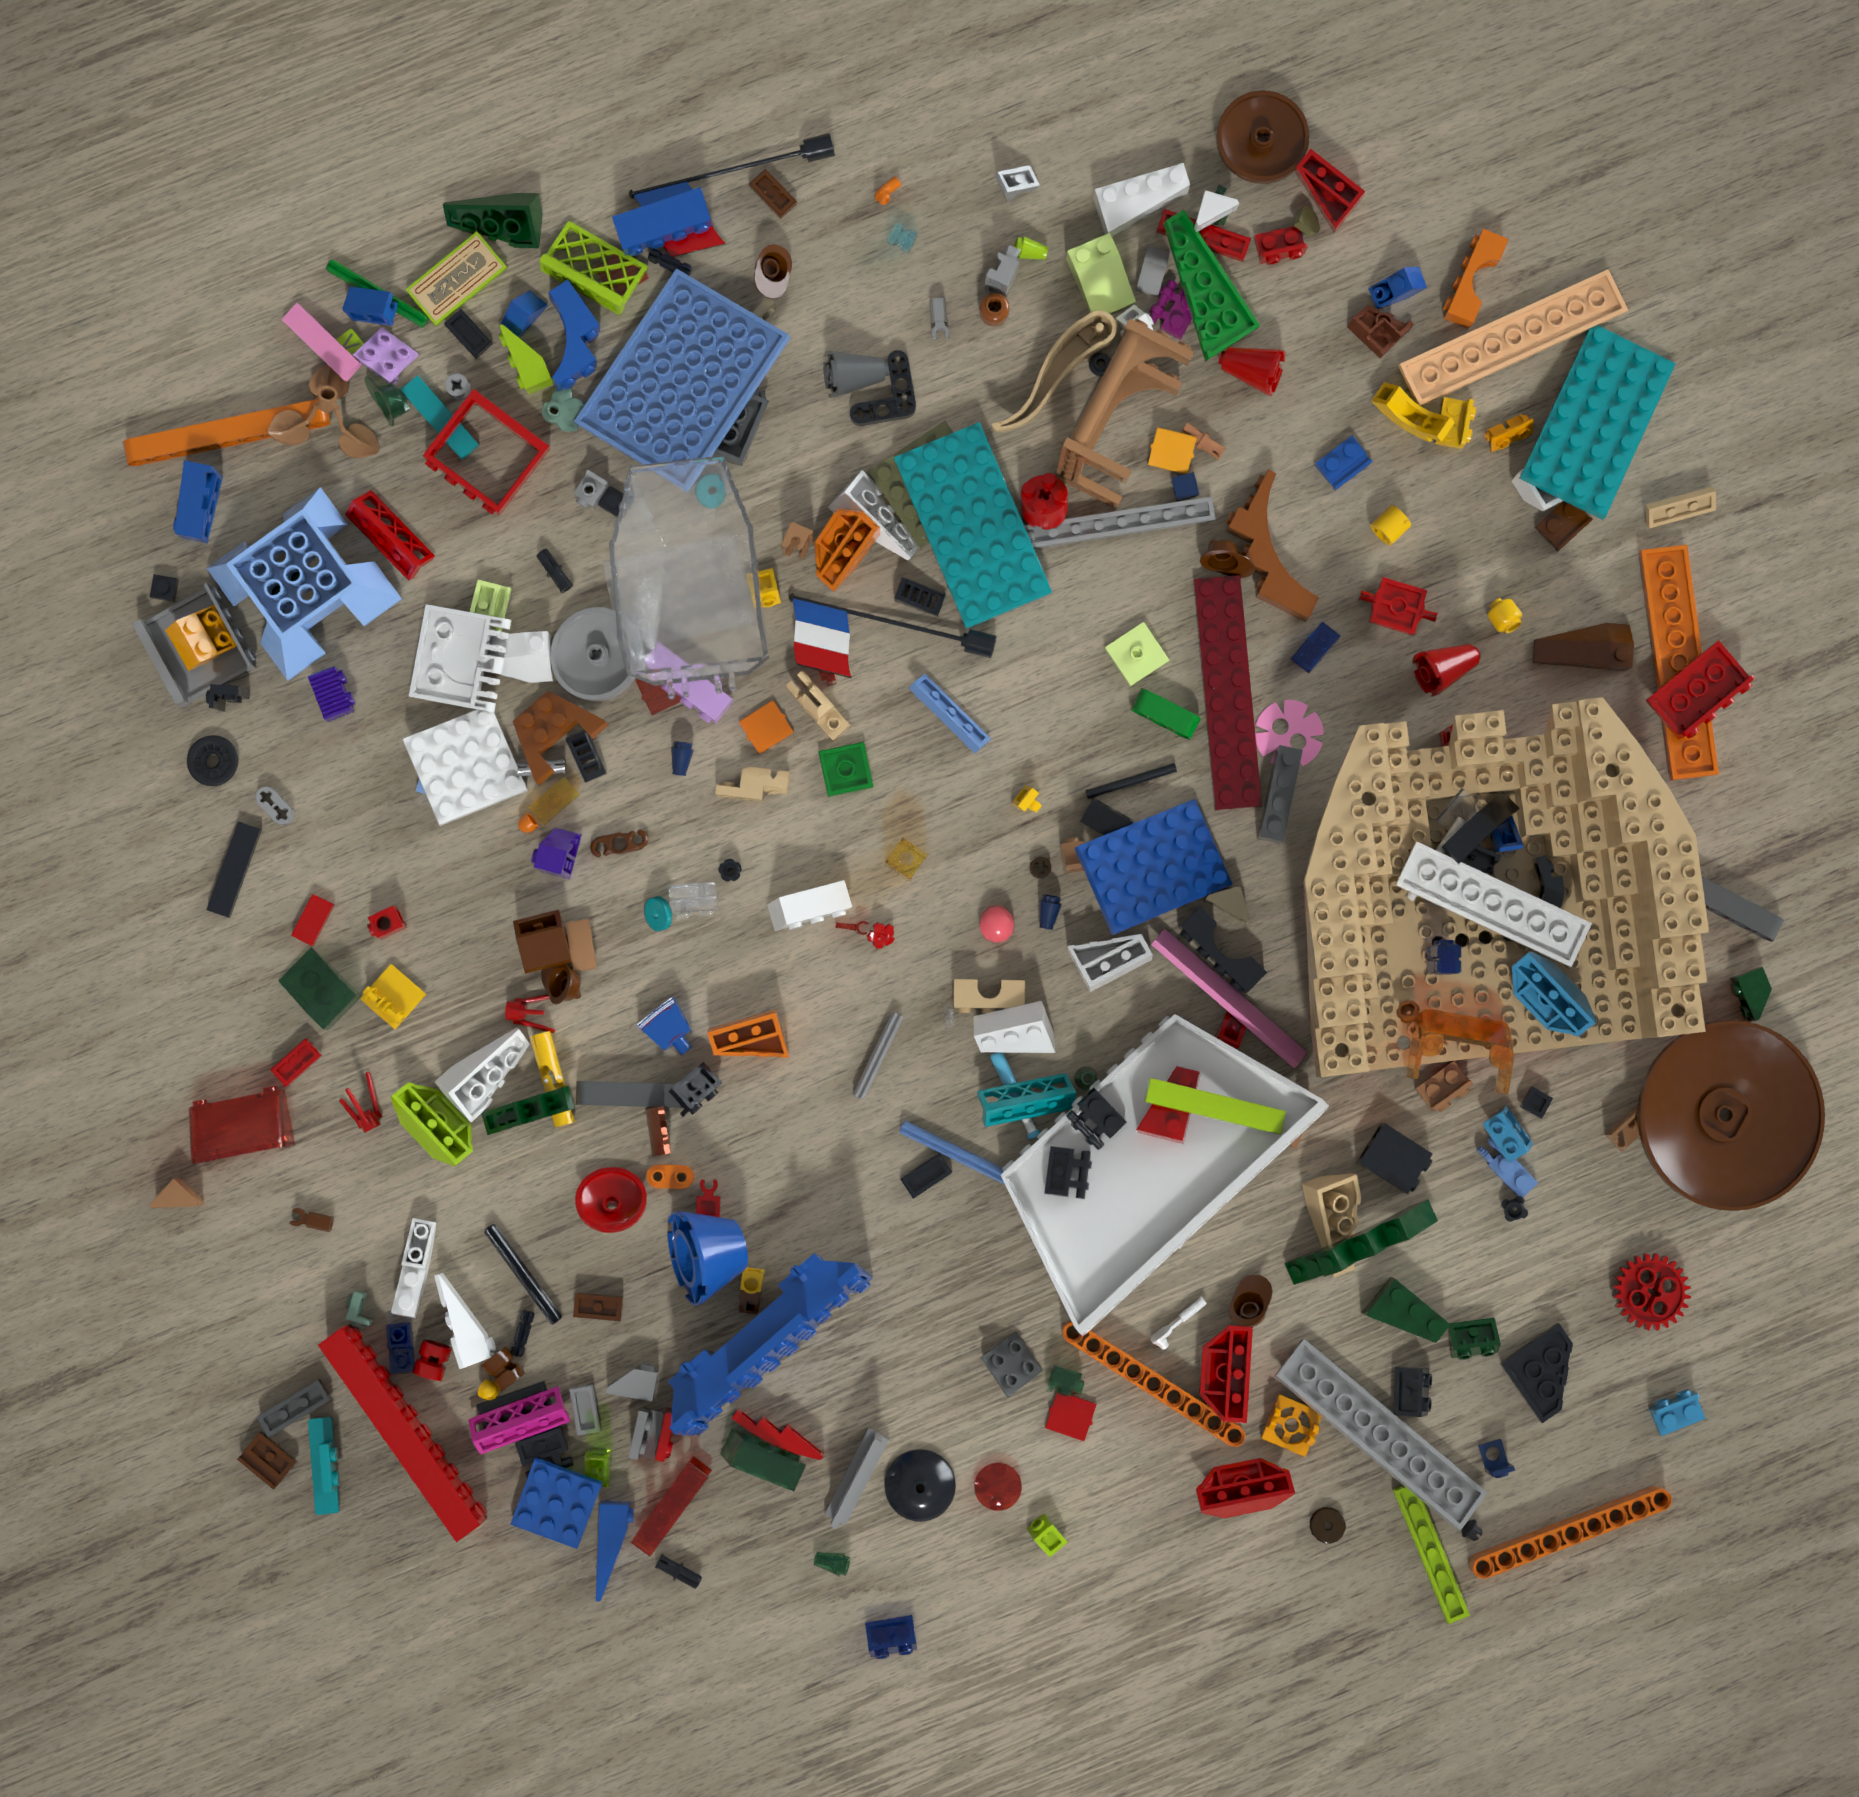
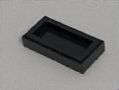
(468, 334)
(926, 1175)

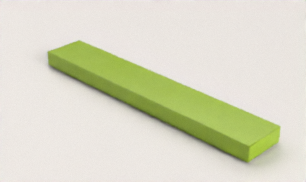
(1214, 1106)
(1431, 1555)

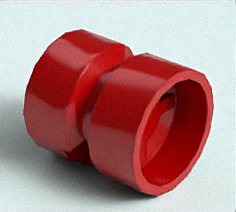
(430, 1368)

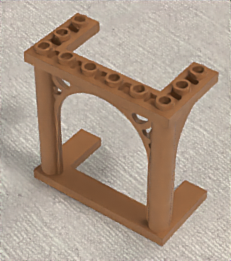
(1122, 378)

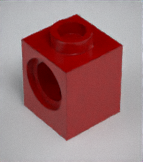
(396, 922)

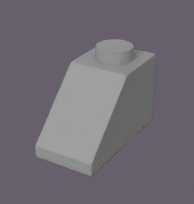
(637, 1383)

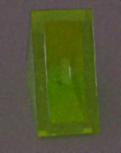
(598, 1465)

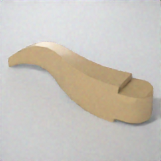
(1071, 349)

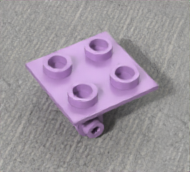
(385, 355)

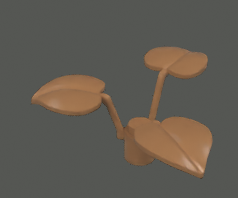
(328, 386)

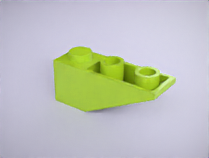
(530, 365)

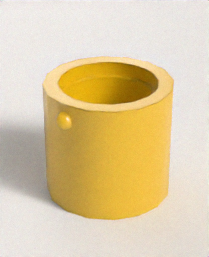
(1390, 525)

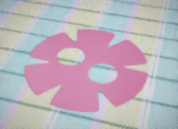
(1293, 715)

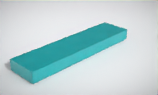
(438, 416)

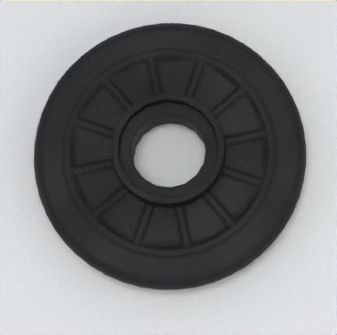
(198, 757)

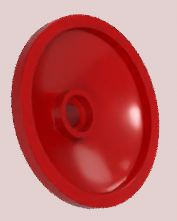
(607, 1188)

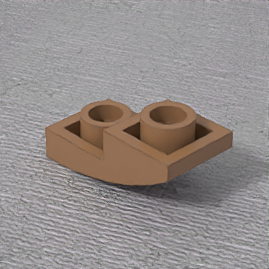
(581, 945)

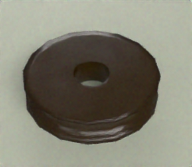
(1330, 1535)

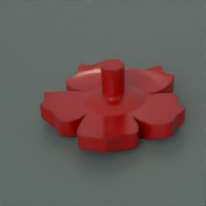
(881, 935)

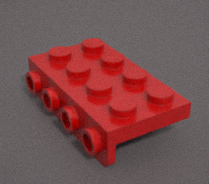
(1700, 691)

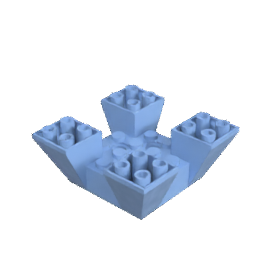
(303, 537)

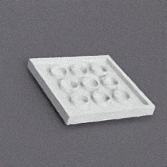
(464, 765)

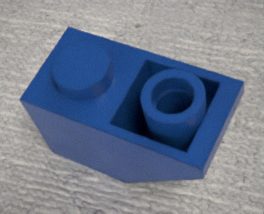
(1397, 287)

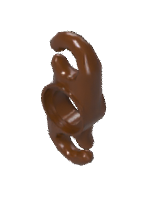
(608, 841)

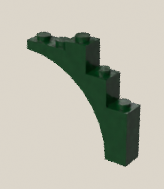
(1363, 1244)

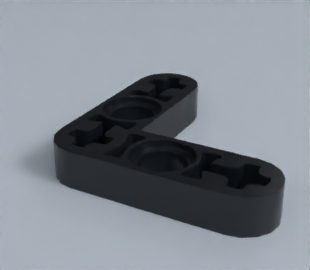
(893, 403)

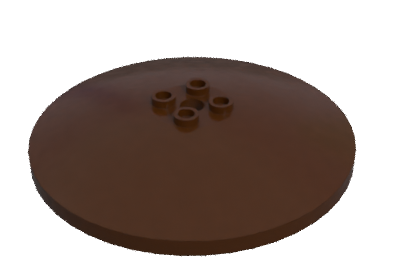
(1771, 1122)

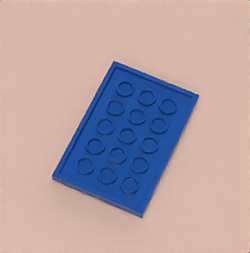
(1153, 866)

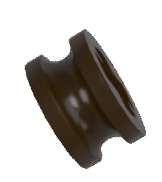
(1046, 863)

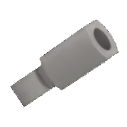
(938, 316)

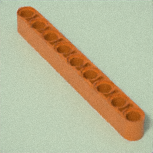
(213, 434)
(1160, 1393)
(1581, 1532)

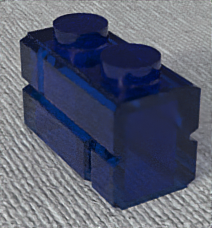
(1444, 958)

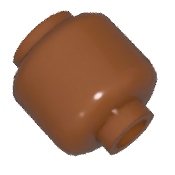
(1000, 306)

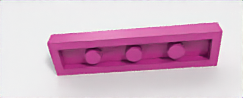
(519, 1425)

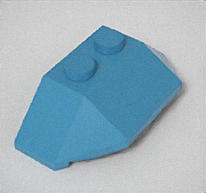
(1551, 995)

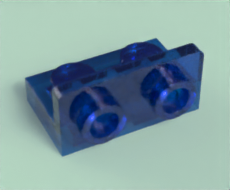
(891, 1637)

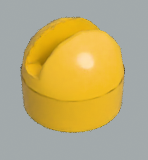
(488, 1390)

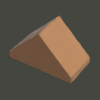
(177, 1194)

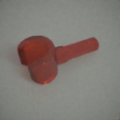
(854, 927)

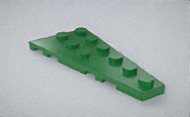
(1213, 300)

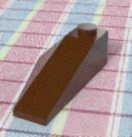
(1596, 647)

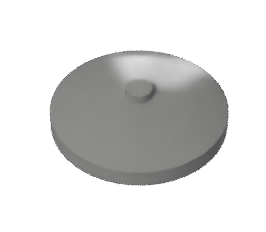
(589, 656)

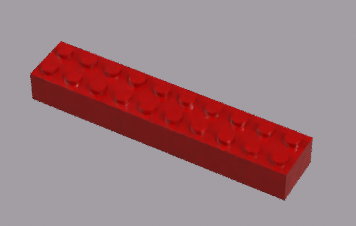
(403, 1431)

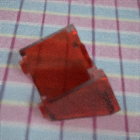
(239, 1125)

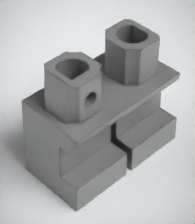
(1006, 270)

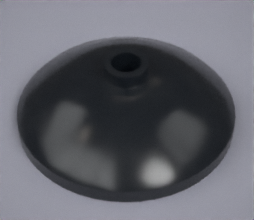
(924, 1468)

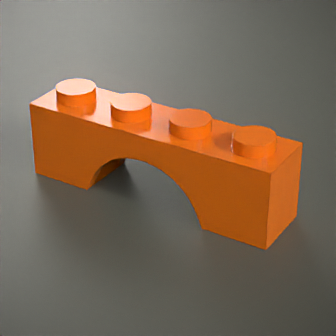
(1486, 253)

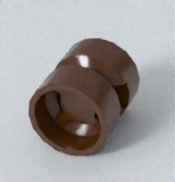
(503, 1369)

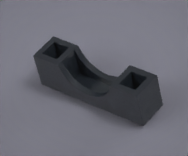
(1200, 930)

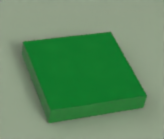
(845, 769)

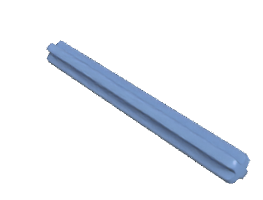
(952, 1151)

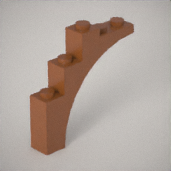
(1252, 526)

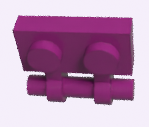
(1178, 318)

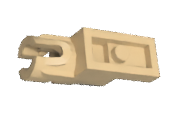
(819, 707)
(754, 784)

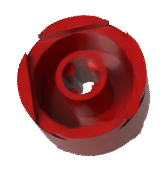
(1044, 501)

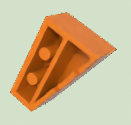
(750, 1036)

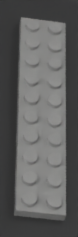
(1380, 1434)

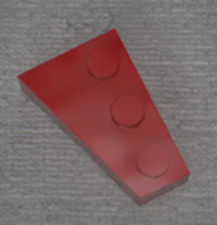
(1328, 188)

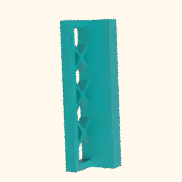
(1029, 1103)

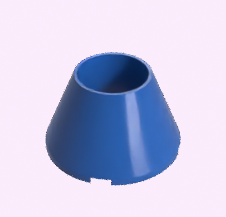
(705, 1253)

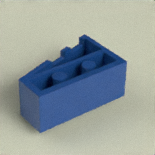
(197, 501)

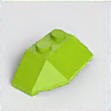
(433, 1122)

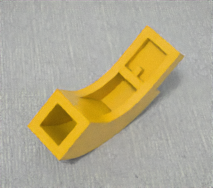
(1409, 415)

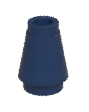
(681, 757)
(1048, 911)

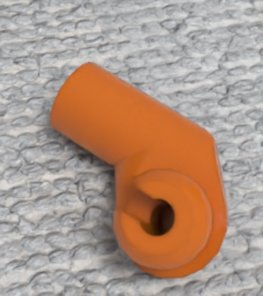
(882, 194)

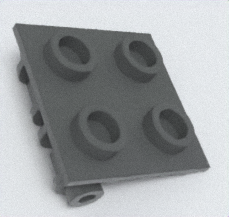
(1011, 1364)

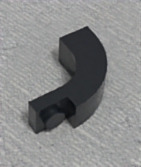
(1550, 887)

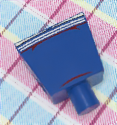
(667, 1026)

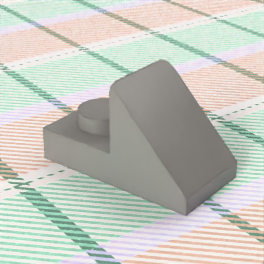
(1016, 181)

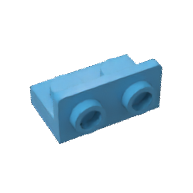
(1508, 1134)
(1676, 1412)

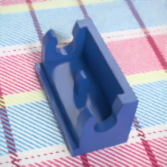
(370, 306)

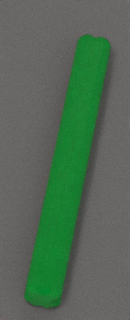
(358, 281)

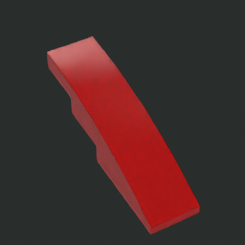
(786, 1439)

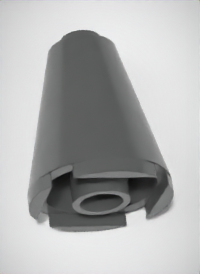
(852, 372)

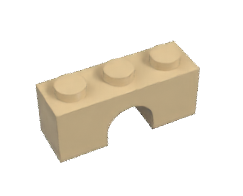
(968, 997)

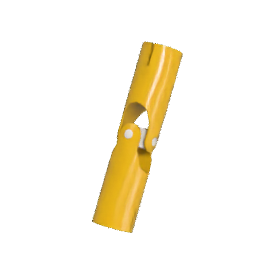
(548, 1060)

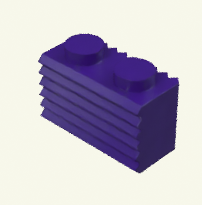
(331, 693)

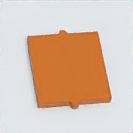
(766, 727)

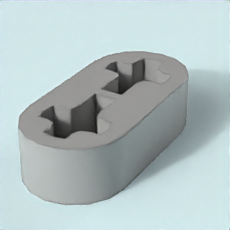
(278, 802)

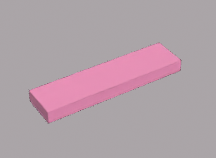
(321, 342)

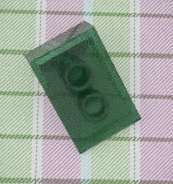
(319, 989)

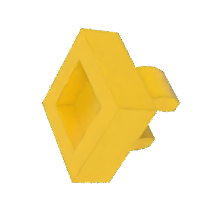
(1026, 799)

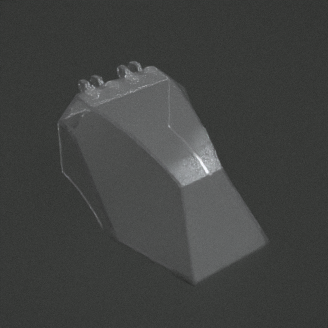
(686, 576)

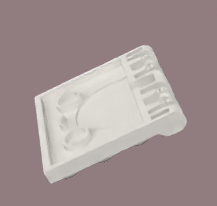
(454, 657)

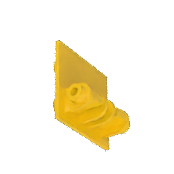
(392, 996)

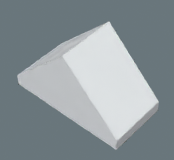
(1213, 209)

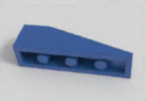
(612, 1530)

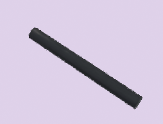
(1132, 780)

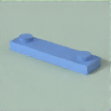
(949, 713)

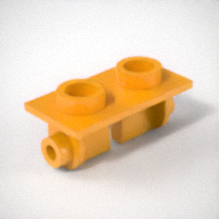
(1518, 428)

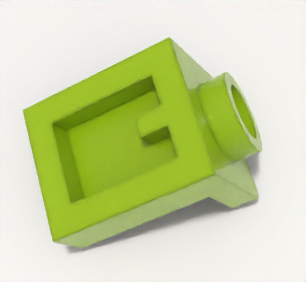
(1046, 1535)

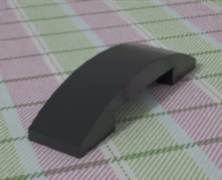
(1480, 827)

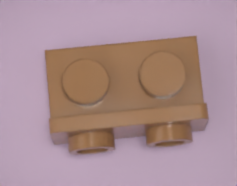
(1443, 1087)

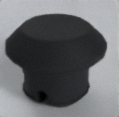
(1471, 1530)

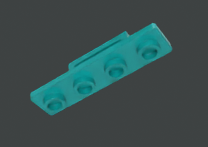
(323, 1465)

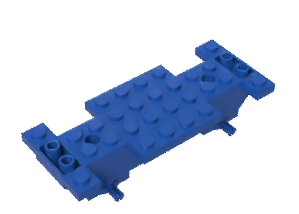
(719, 1376)

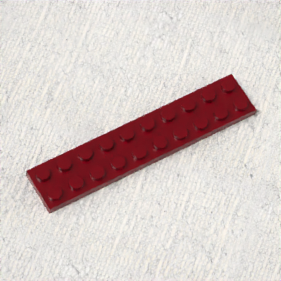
(1227, 693)

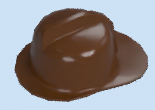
(772, 271)
(1226, 559)
(561, 983)
(1250, 1301)

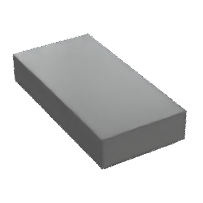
(585, 1409)

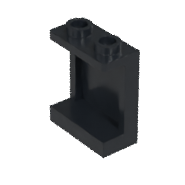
(1395, 1158)

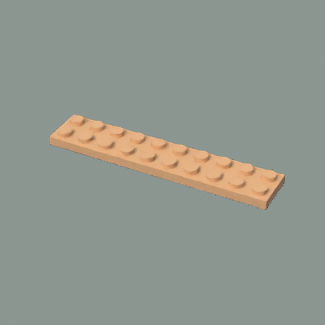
(1513, 338)

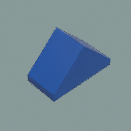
(523, 313)
(1506, 837)

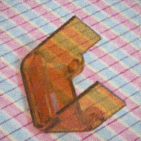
(1437, 1025)

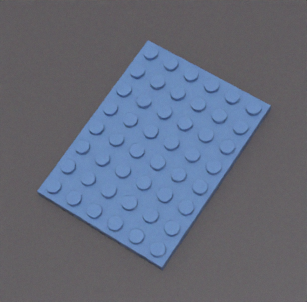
(682, 375)

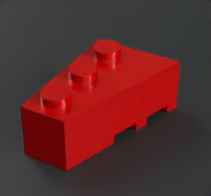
(1168, 1122)

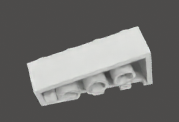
(1138, 197)

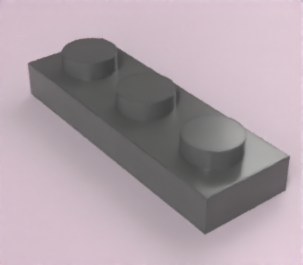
(294, 1408)

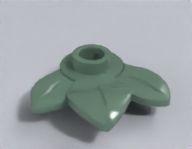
(567, 408)

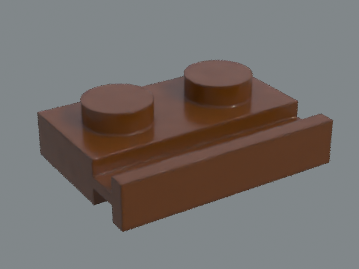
(1563, 524)
(267, 1460)

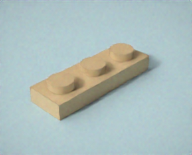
(1680, 507)

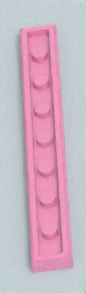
(1229, 998)

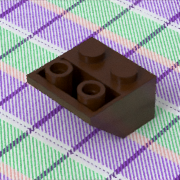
(542, 941)

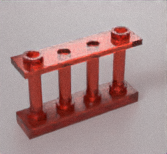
(671, 1506)

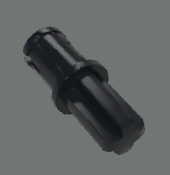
(554, 570)
(678, 1571)

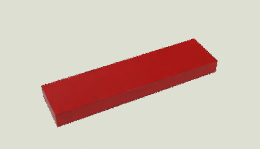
(1217, 238)

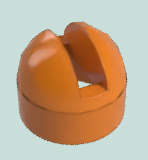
(527, 823)

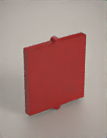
(1071, 1416)

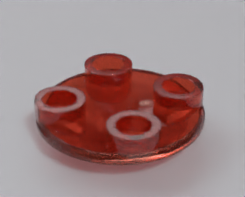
(997, 1486)

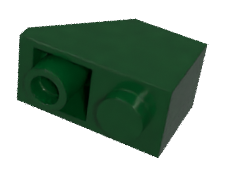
(1752, 991)

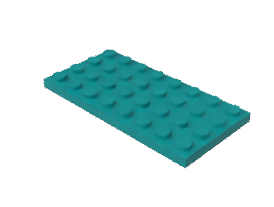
(1597, 421)
(972, 525)

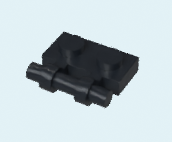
(1101, 1113)
(1060, 1170)
(542, 1446)

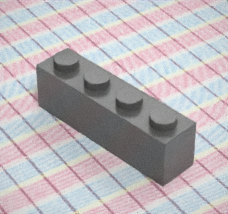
(1279, 794)

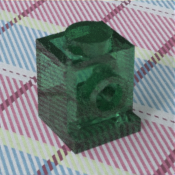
(1065, 1381)

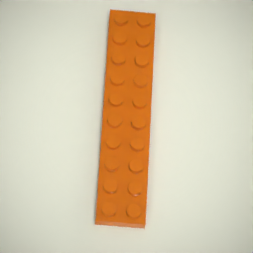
(1674, 646)

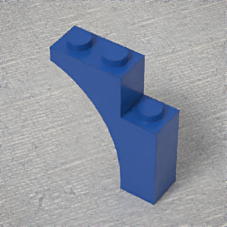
(579, 328)

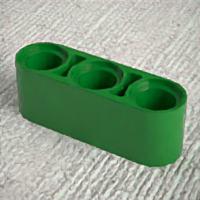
(1165, 713)

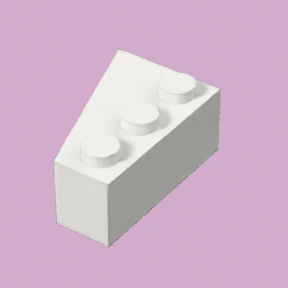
(809, 906)
(1109, 959)

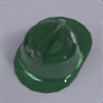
(389, 400)

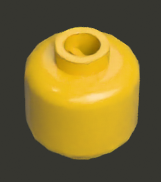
(1504, 615)

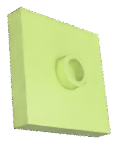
(1136, 654)

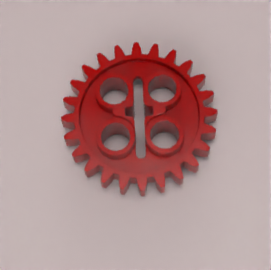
(1671, 1300)

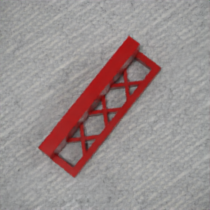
(385, 536)

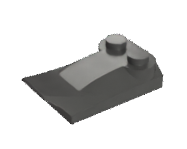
(741, 434)

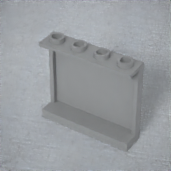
(192, 685)

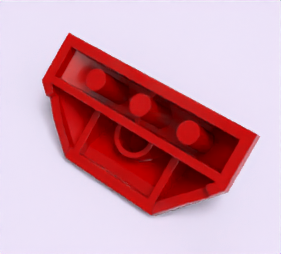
(1227, 1373)
(1244, 1488)

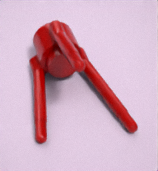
(517, 1011)
(367, 1119)

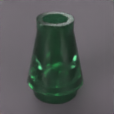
(1079, 1077)
(833, 1562)

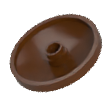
(1262, 137)

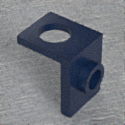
(1499, 1467)

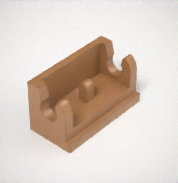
(797, 537)
(1625, 1130)

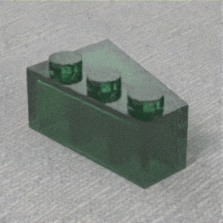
(762, 1460)

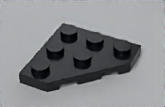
(1541, 1371)

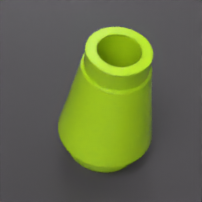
(1030, 249)

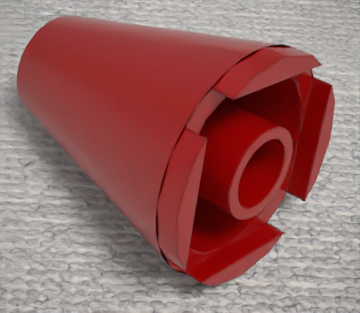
(1254, 367)
(1444, 666)

